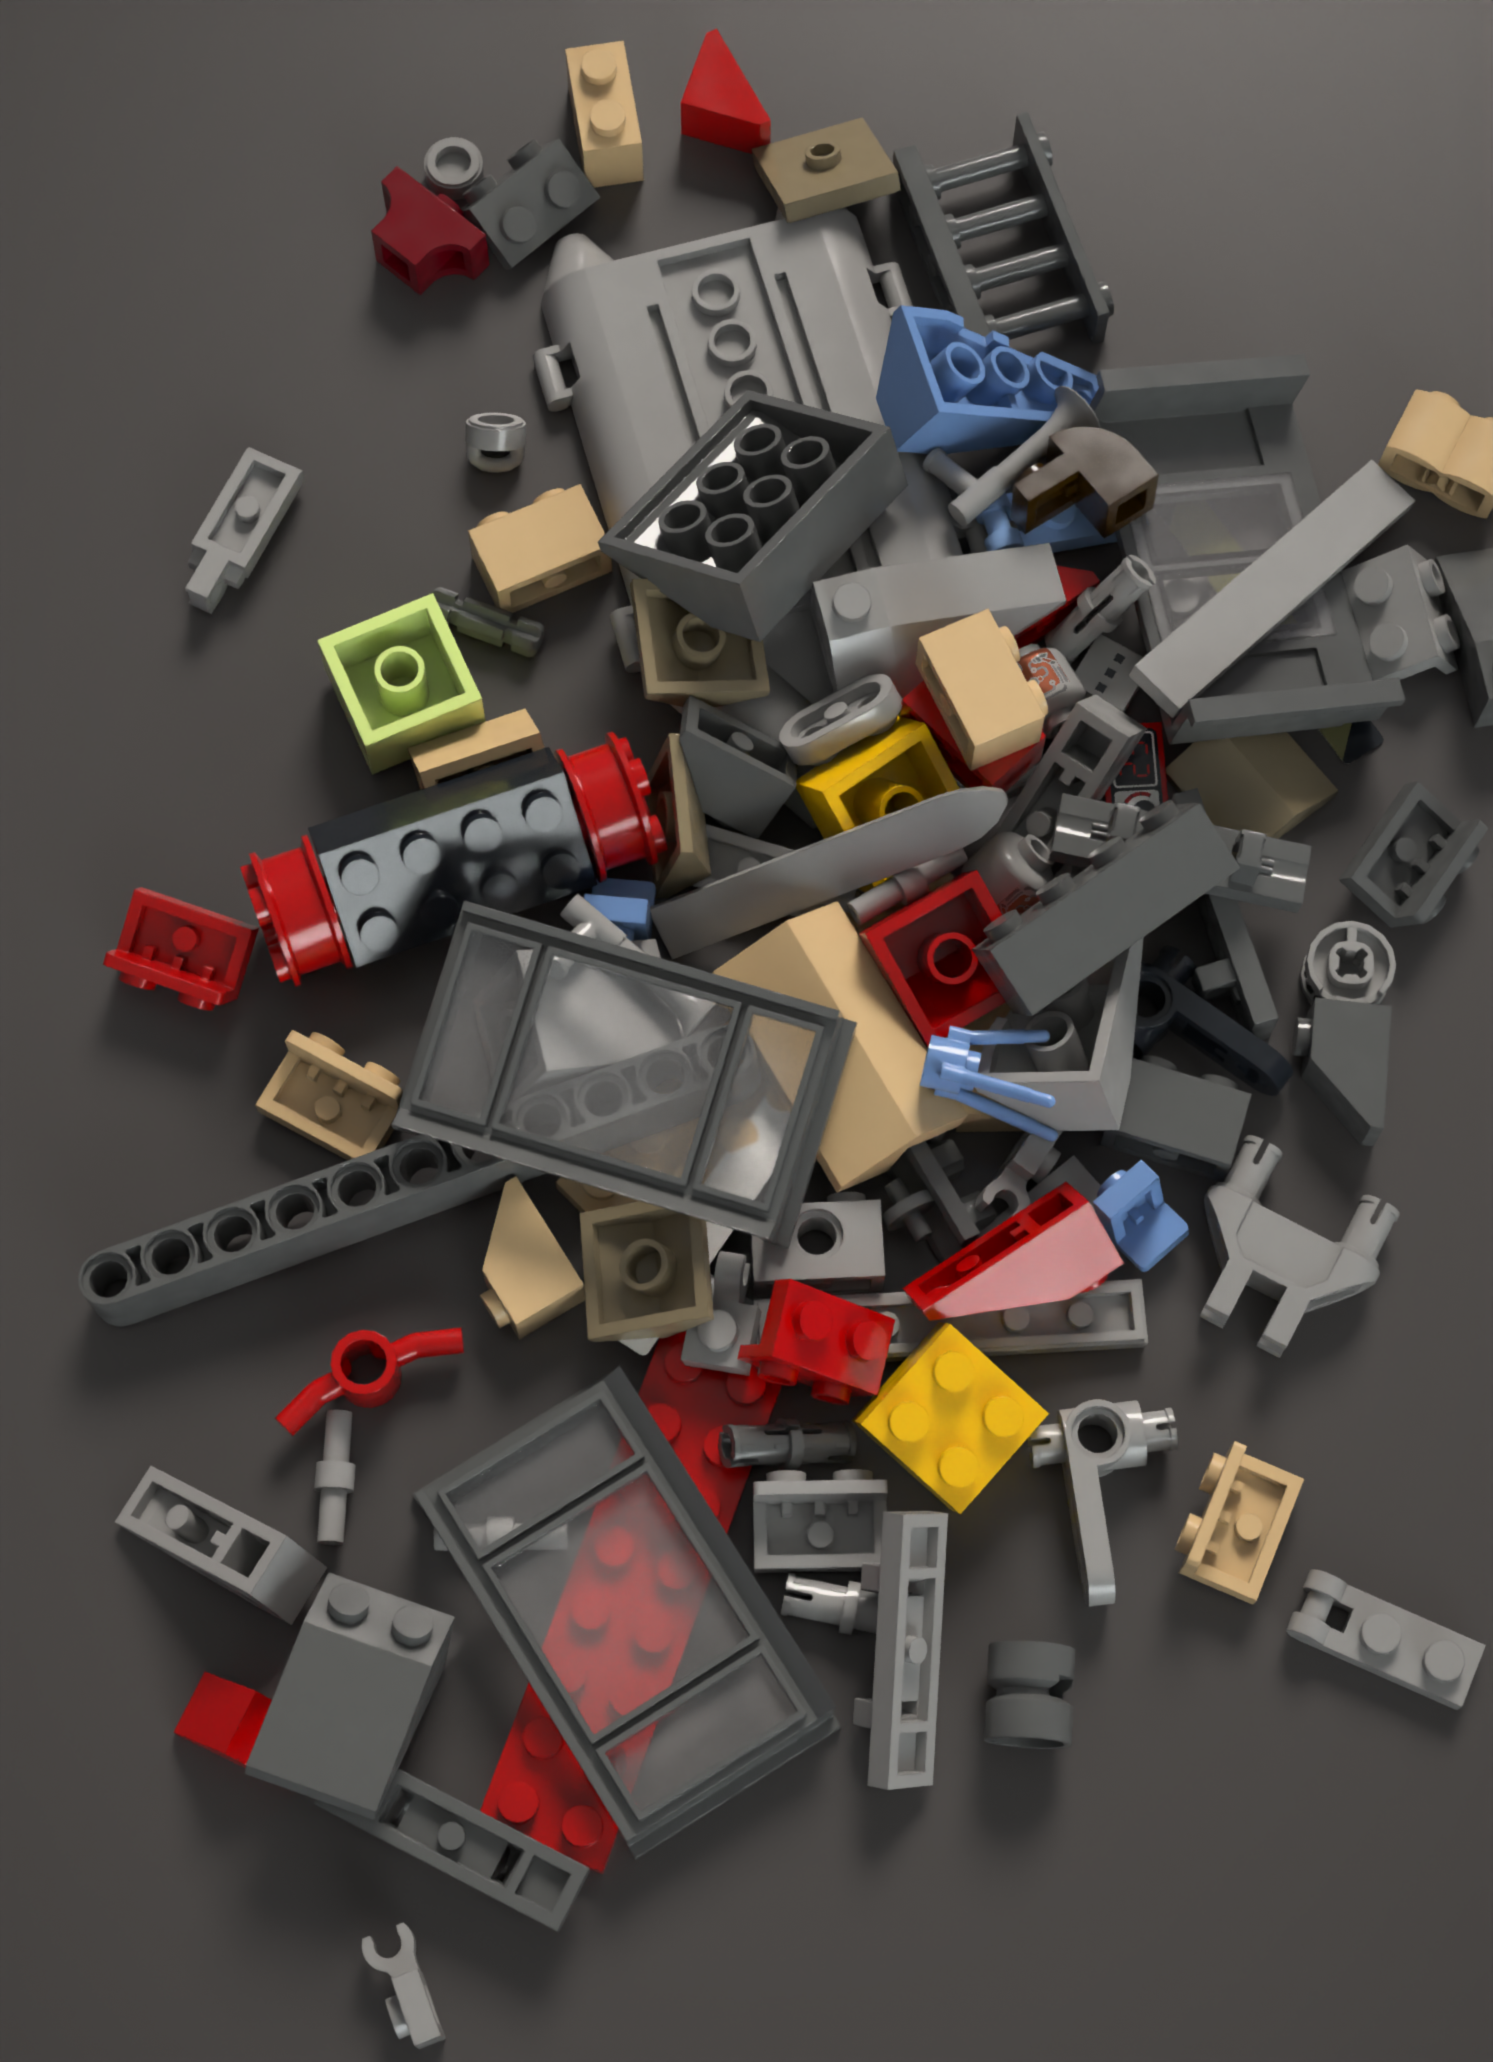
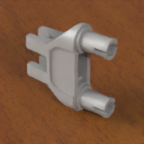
(1281, 1256)

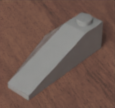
(876, 615)
(1087, 1052)

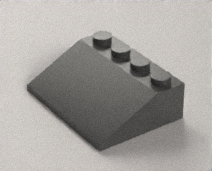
(758, 511)

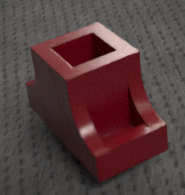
(425, 235)

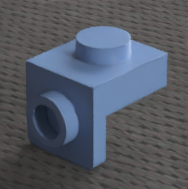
(625, 905)
(1137, 1216)

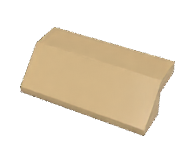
(879, 1095)

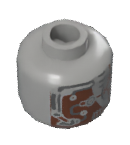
(1057, 682)
(1012, 869)

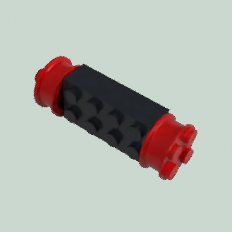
(483, 838)

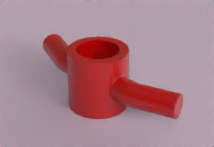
(378, 1392)

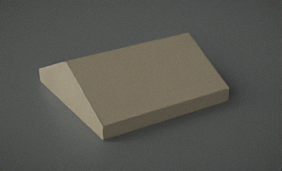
(690, 657)
(1253, 782)
(681, 819)
(644, 1272)

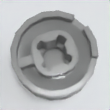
(1348, 964)

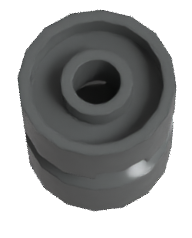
(1029, 1694)

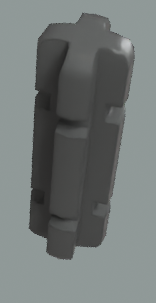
(490, 623)

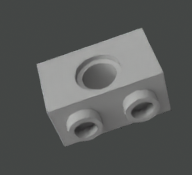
(849, 1267)

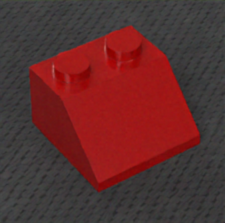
(930, 957)

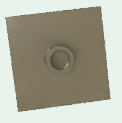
(825, 170)

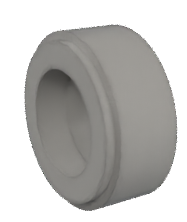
(453, 167)

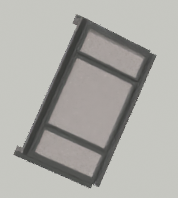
(626, 1072)
(629, 1611)

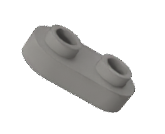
(841, 720)

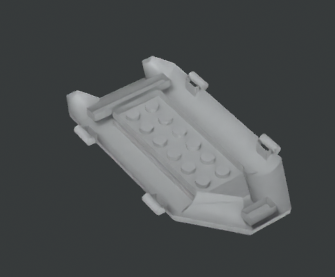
(680, 338)

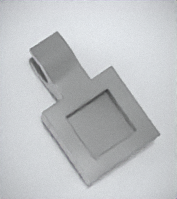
(1029, 1159)
(734, 1324)
(412, 2006)

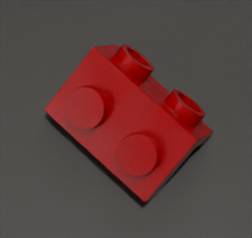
(182, 950)
(821, 1343)

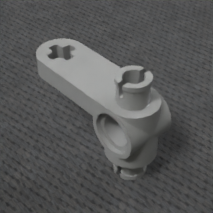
(1132, 1437)

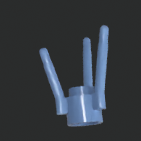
(954, 1073)

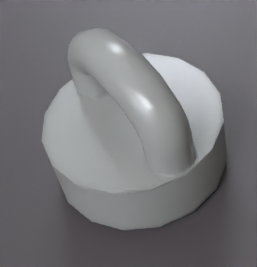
(495, 433)

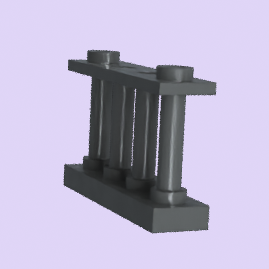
(941, 236)

